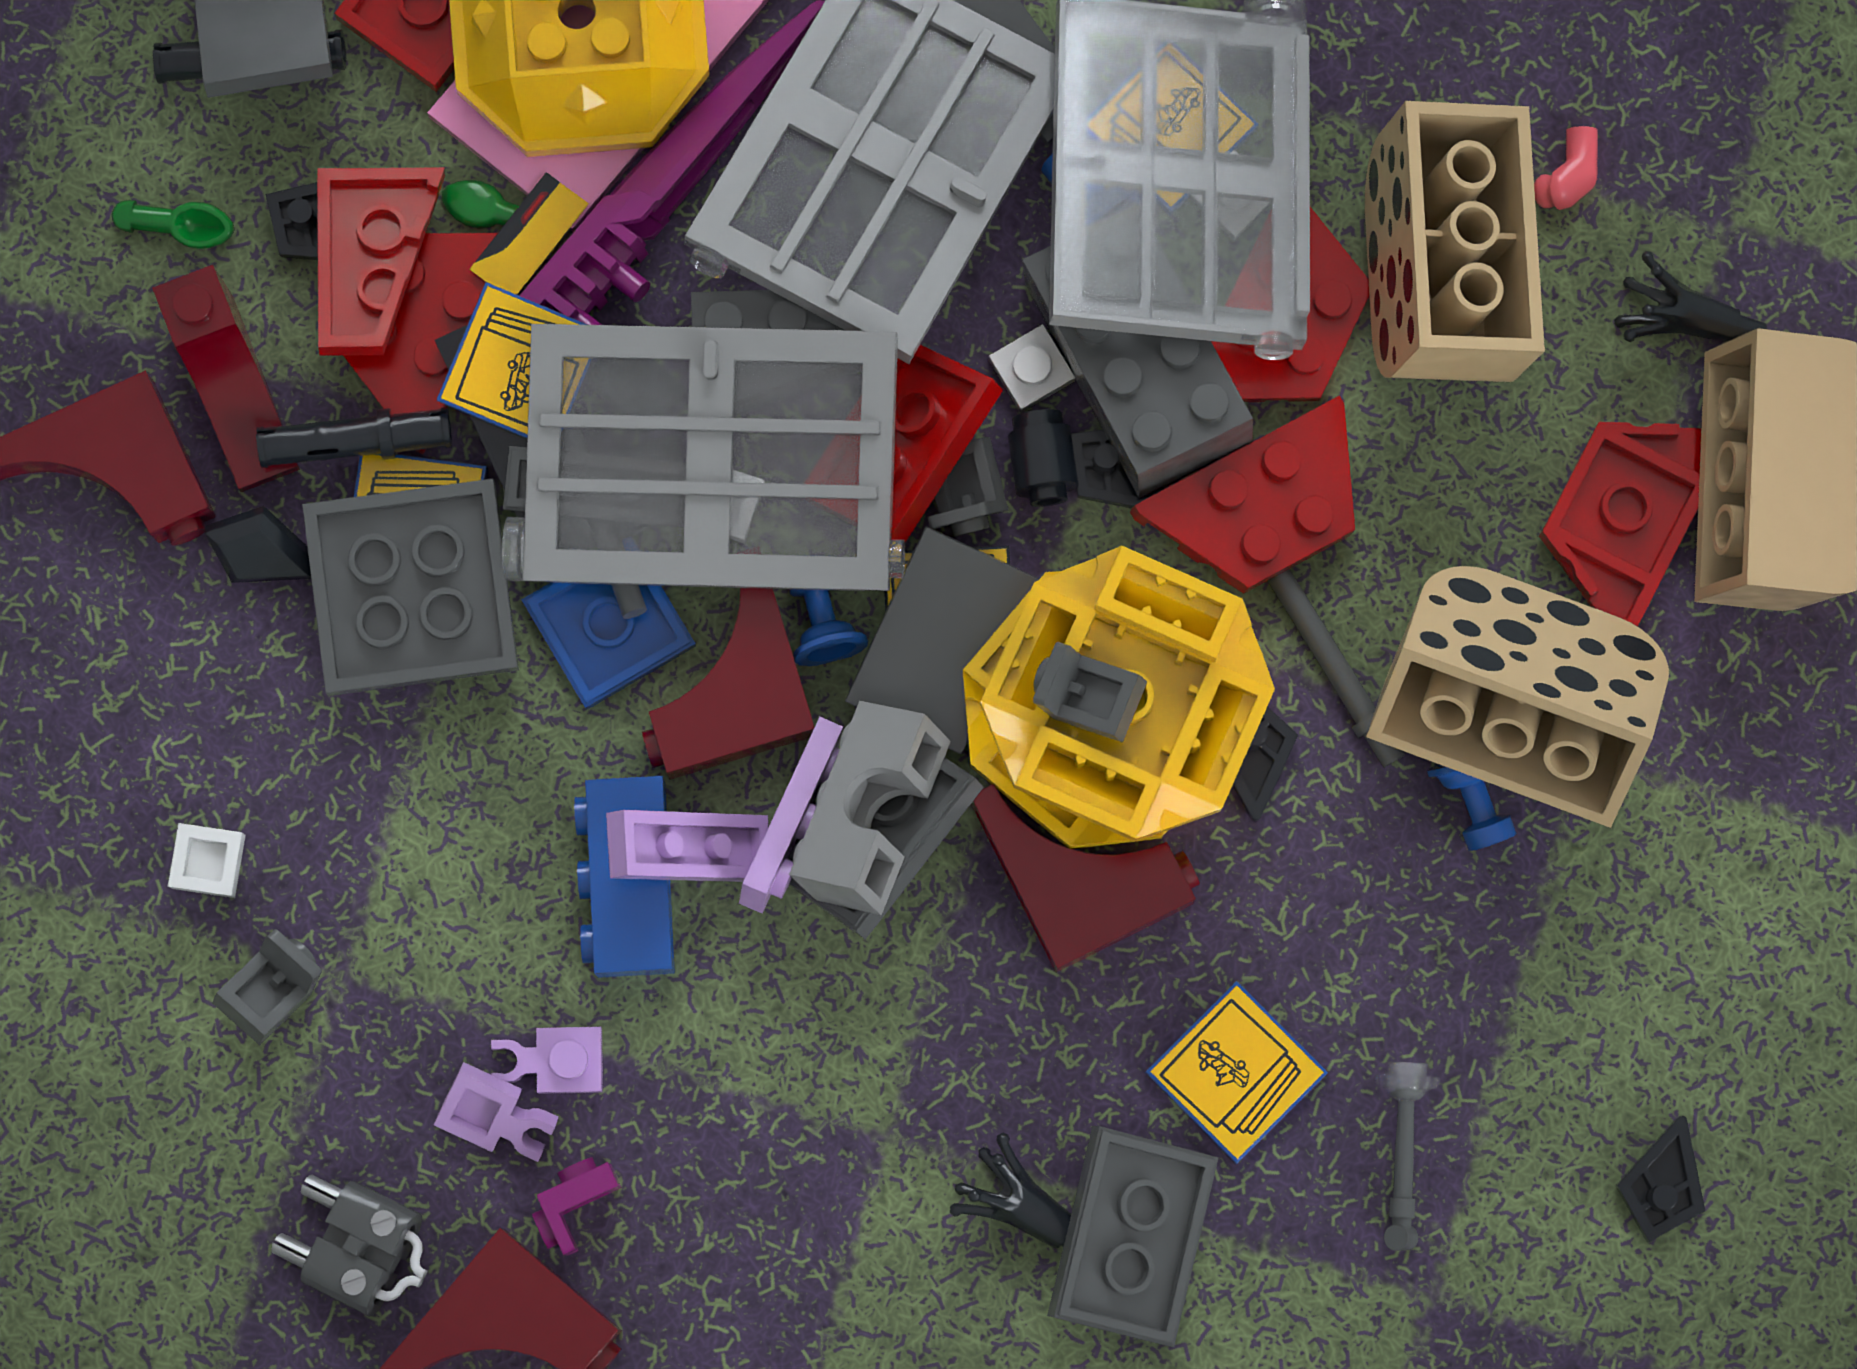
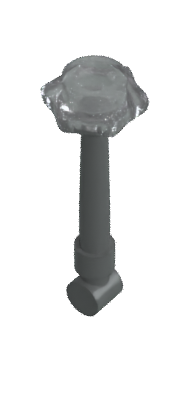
(1406, 1084)

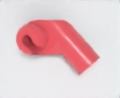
(1575, 176)

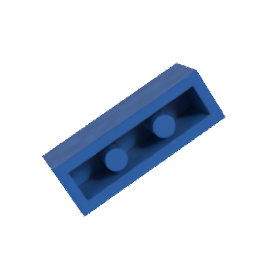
(629, 916)

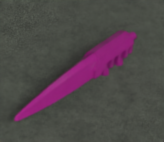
(644, 200)

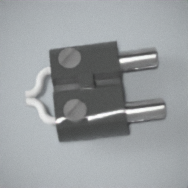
(359, 1247)

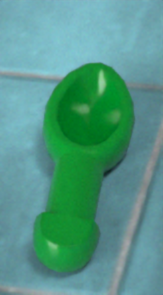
(477, 204)
(191, 224)

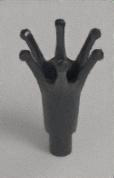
(1682, 311)
(1019, 1202)

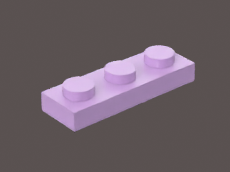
(683, 845)
(771, 866)

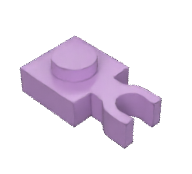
(563, 1060)
(485, 1109)

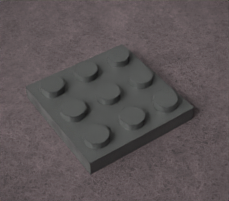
(410, 587)

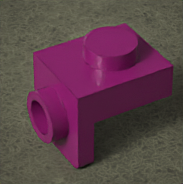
(579, 1186)

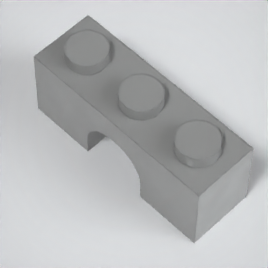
(879, 757)

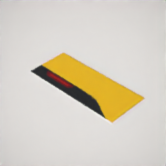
(529, 235)

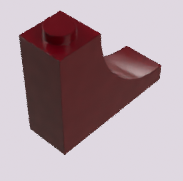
(223, 369)
(126, 445)
(742, 704)
(1078, 897)
(510, 1304)

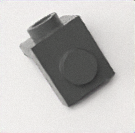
(970, 491)
(1087, 692)
(269, 986)

